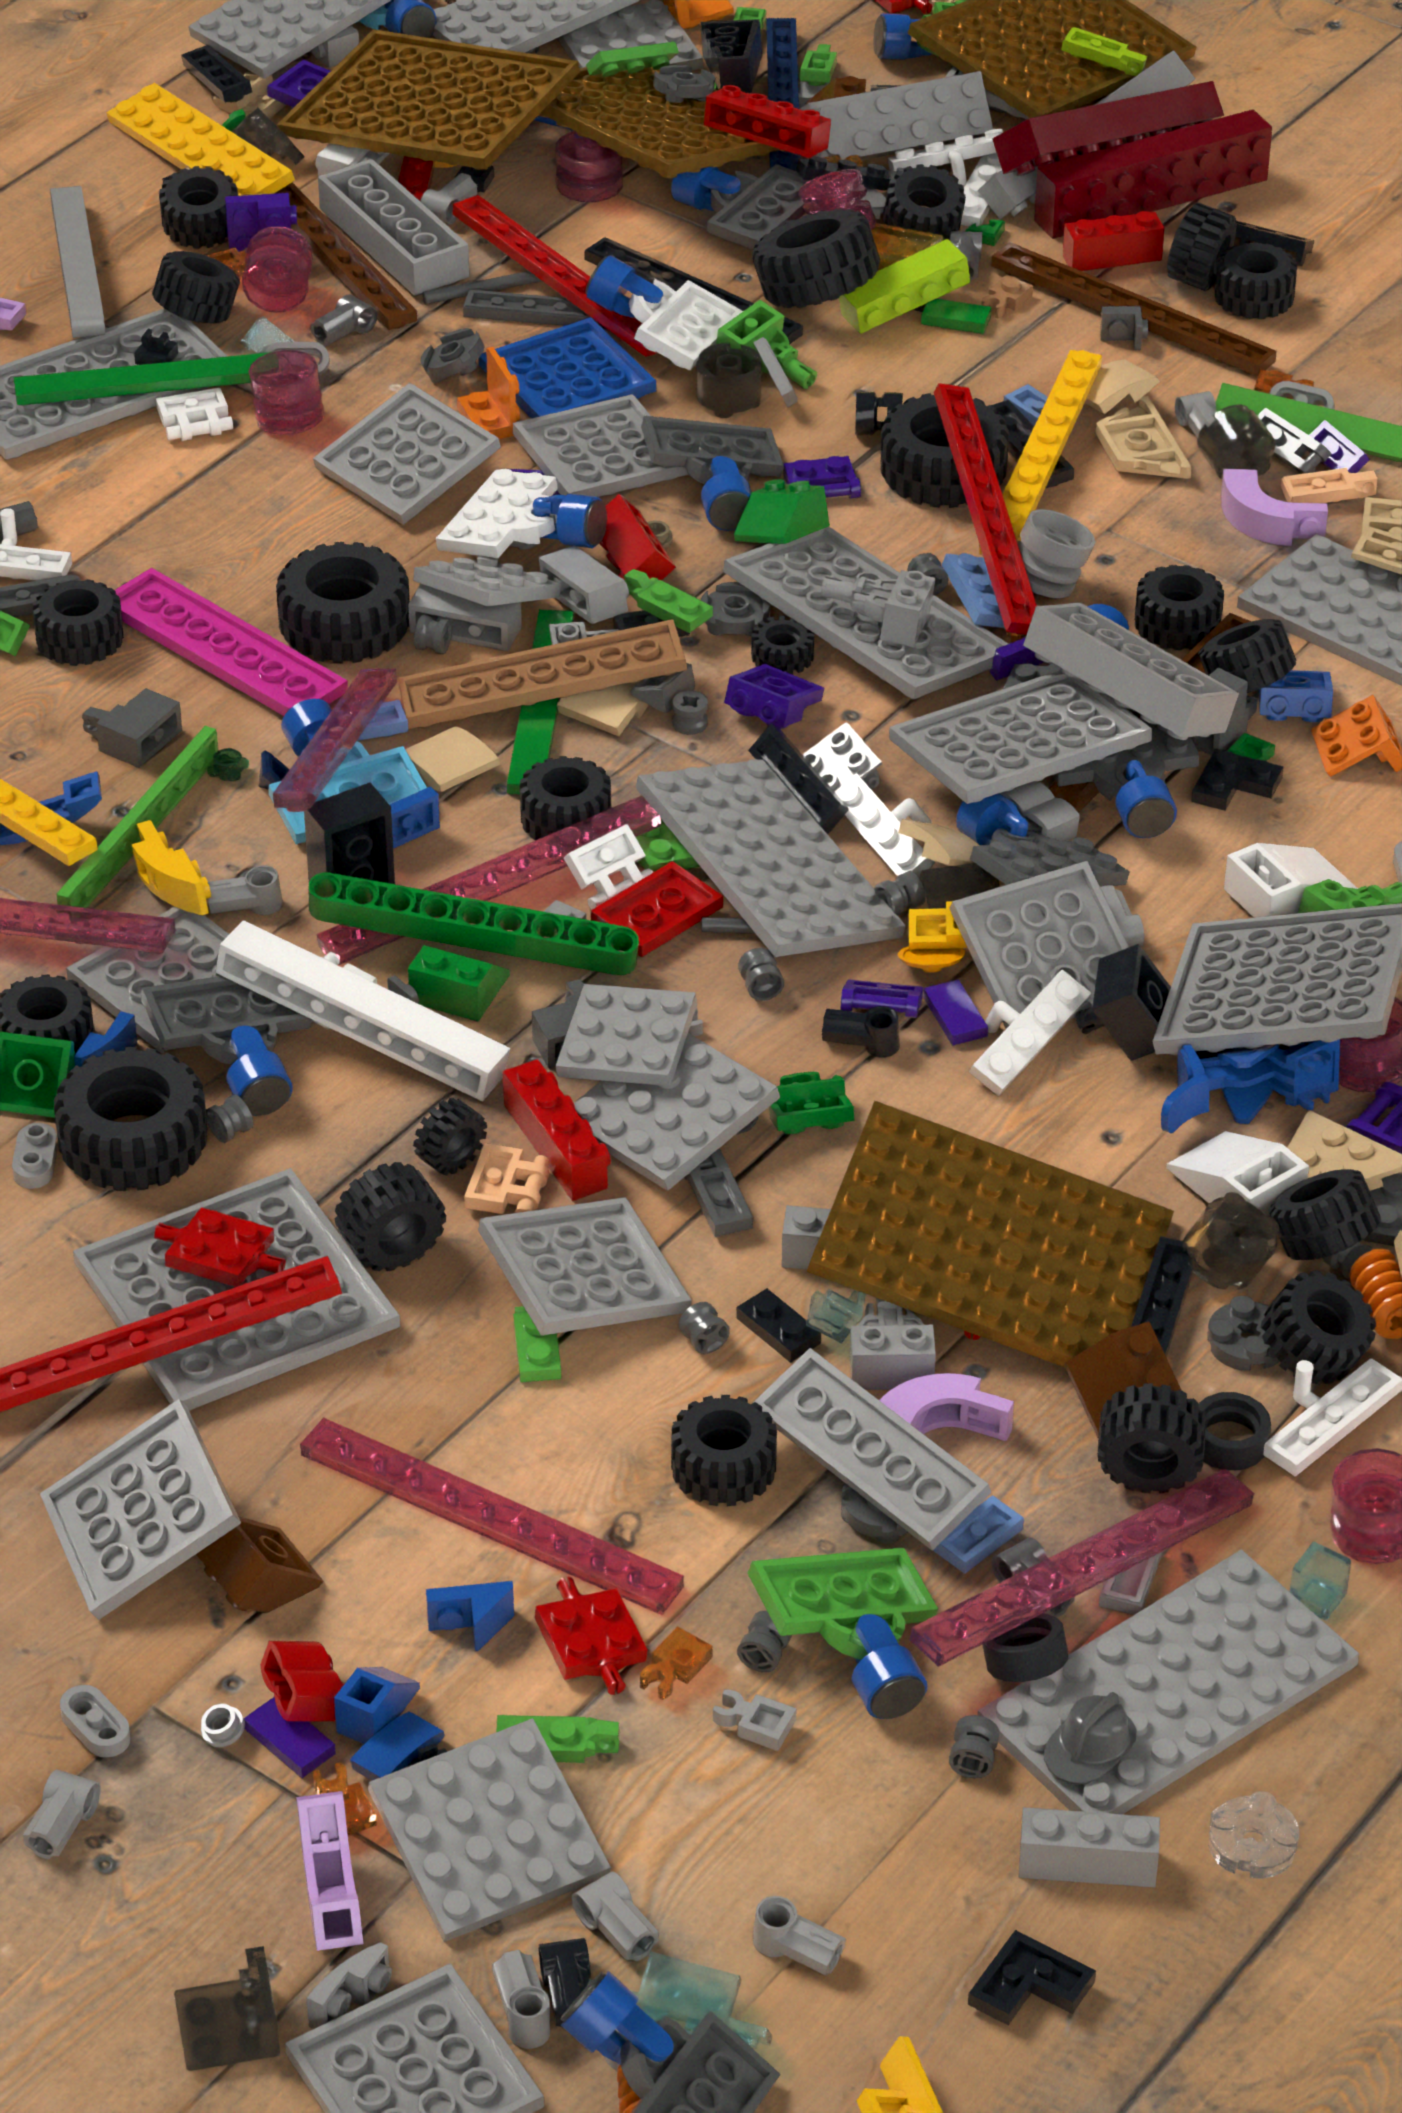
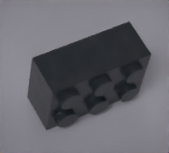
(351, 835)

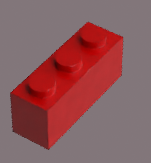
(1113, 241)
(633, 542)

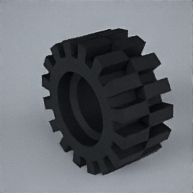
(782, 645)
(450, 1136)

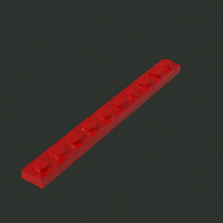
(544, 264)
(986, 507)
(167, 1332)

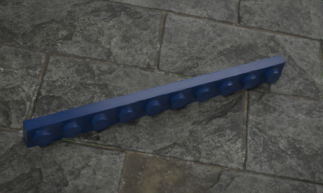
(782, 75)

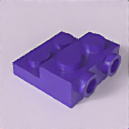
(296, 83)
(254, 213)
(771, 695)

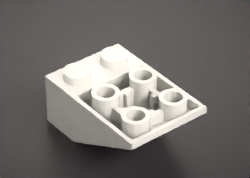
(1273, 877)
(1240, 1165)

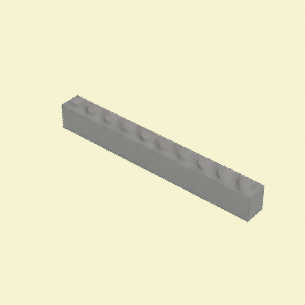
(1010, 192)

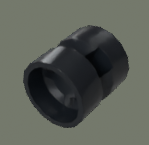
(866, 410)

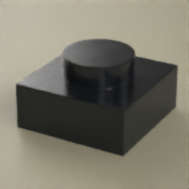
(480, 177)

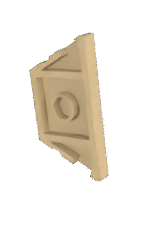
(1142, 442)
(1334, 1147)

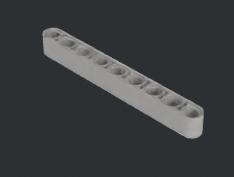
(77, 262)

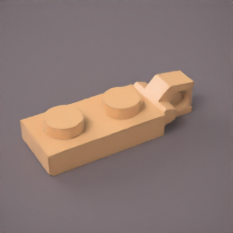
(1328, 486)

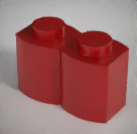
(301, 1680)

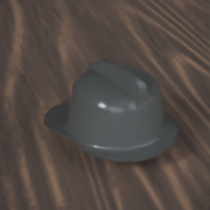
(1090, 1740)

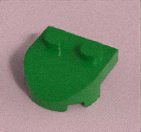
(810, 1103)

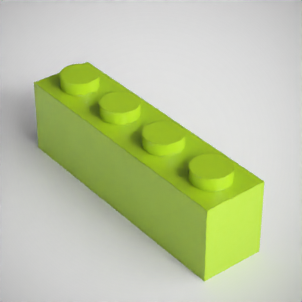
(906, 286)

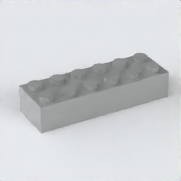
(905, 116)
(393, 227)
(1130, 670)

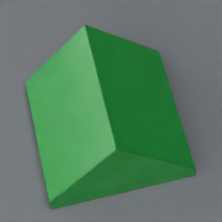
(32, 1072)

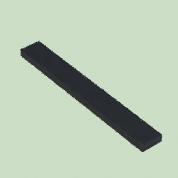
(653, 269)

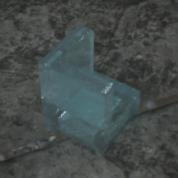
(262, 335)
(835, 1314)
(1320, 1579)

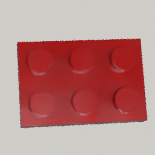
(660, 906)

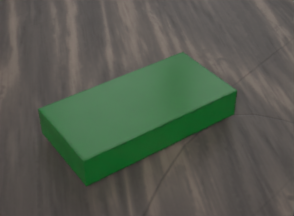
(956, 315)

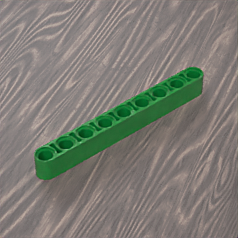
(337, 900)

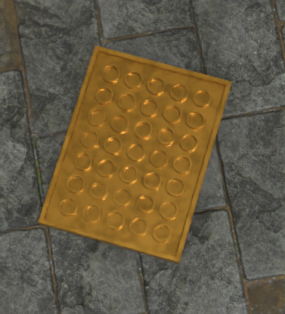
(1021, 45)
(429, 99)
(644, 126)
(987, 1238)

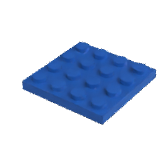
(571, 369)

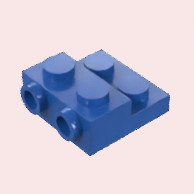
(1298, 695)

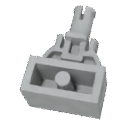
(898, 604)
(890, 1347)

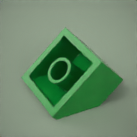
(783, 513)
(455, 982)

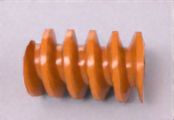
(1380, 1282)

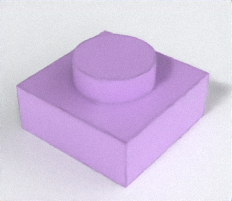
(11, 313)

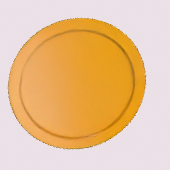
(931, 959)

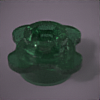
(228, 764)

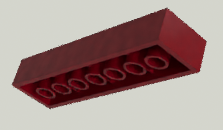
(1103, 126)
(1154, 172)

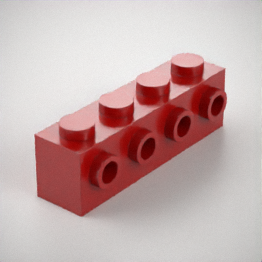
(767, 121)
(556, 1129)

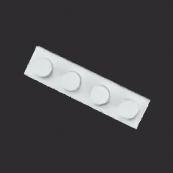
(975, 206)

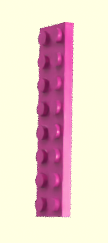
(224, 644)

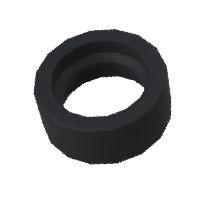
(1242, 1410)
(1028, 1650)

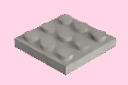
(487, 581)
(626, 1034)

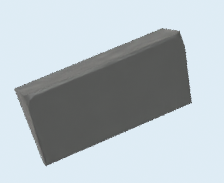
(661, 690)

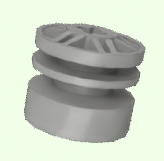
(1054, 551)

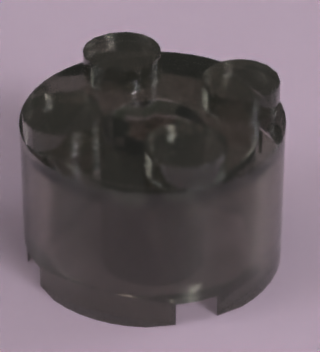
(728, 379)
(1237, 441)
(1230, 1242)

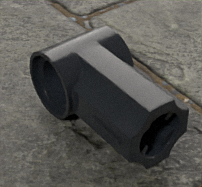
(874, 1029)
(565, 1972)

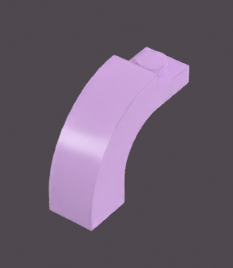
(1265, 517)
(951, 1402)
(329, 1871)

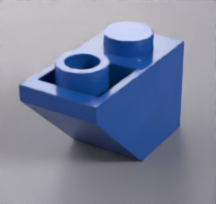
(371, 1701)

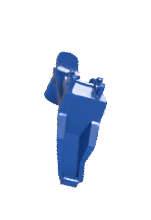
(1249, 1079)

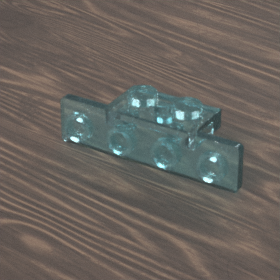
(689, 1992)

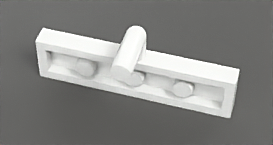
(939, 154)
(28, 562)
(881, 826)
(1027, 1031)
(1331, 1416)

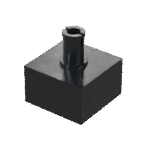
(1127, 1001)

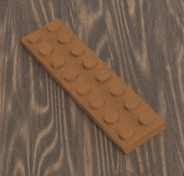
(541, 674)

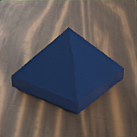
(271, 770)

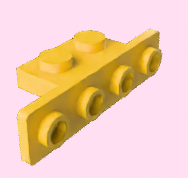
(907, 2084)

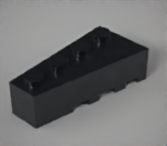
(732, 51)

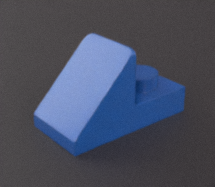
(477, 1606)

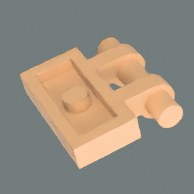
(495, 1177)

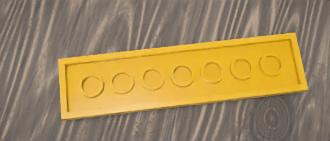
(194, 139)

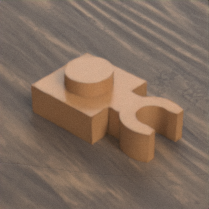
(1008, 293)

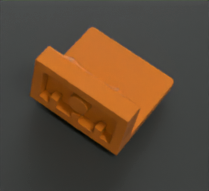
(692, 12)
(497, 407)
(1357, 735)

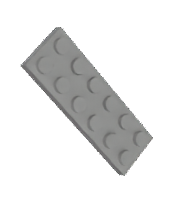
(872, 1449)

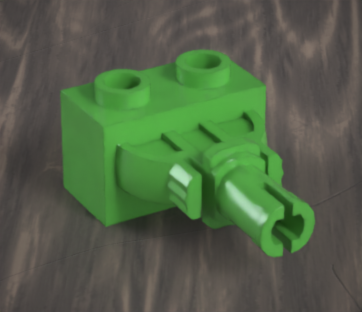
(764, 321)
(1333, 896)

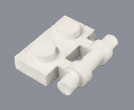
(202, 406)
(604, 857)

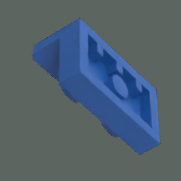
(415, 816)

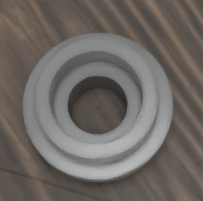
(222, 1725)

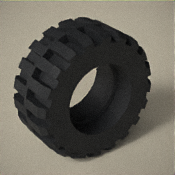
(816, 258)
(919, 457)
(343, 602)
(135, 1151)

